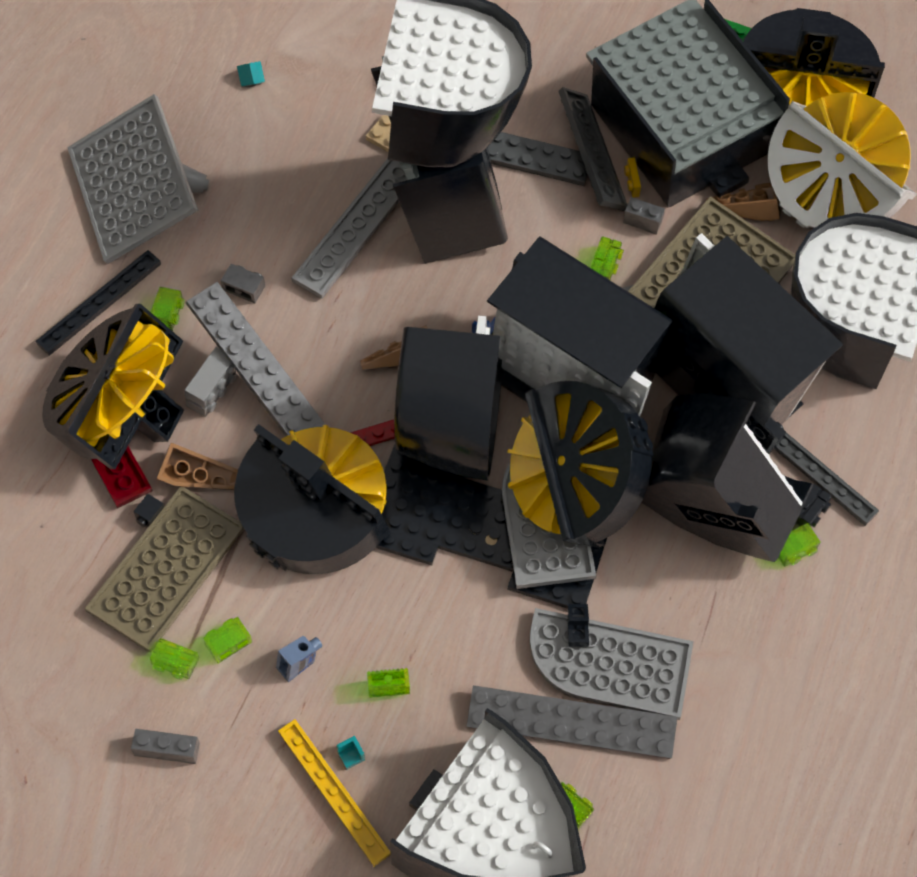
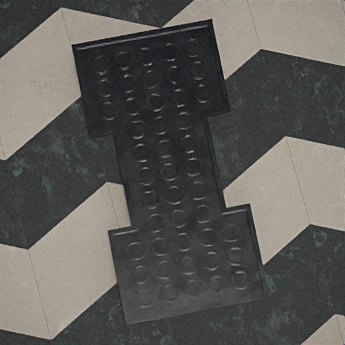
(443, 510)

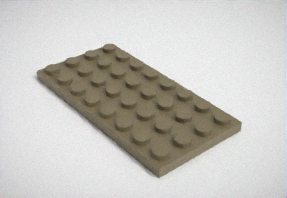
(165, 568)

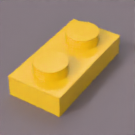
(633, 181)

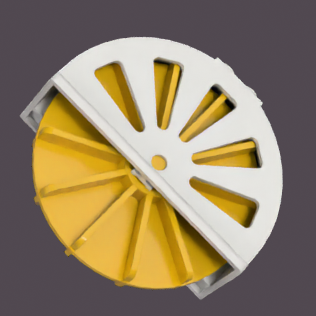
(839, 159)

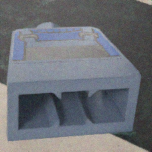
(297, 657)

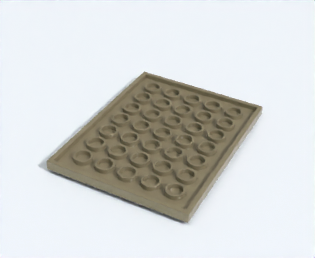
(715, 224)

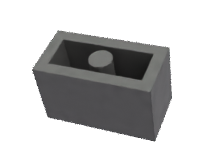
(643, 215)
(243, 283)

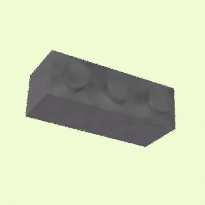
(165, 746)

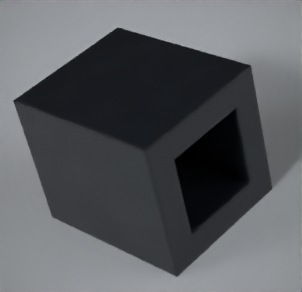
(148, 510)

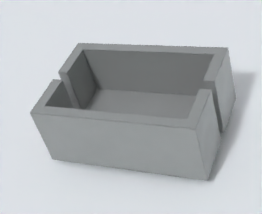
(210, 383)

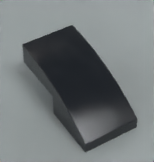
(578, 625)

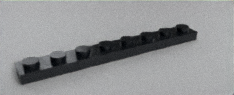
(98, 302)

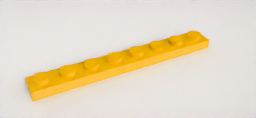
(334, 793)

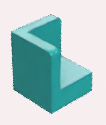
(250, 73)
(350, 752)

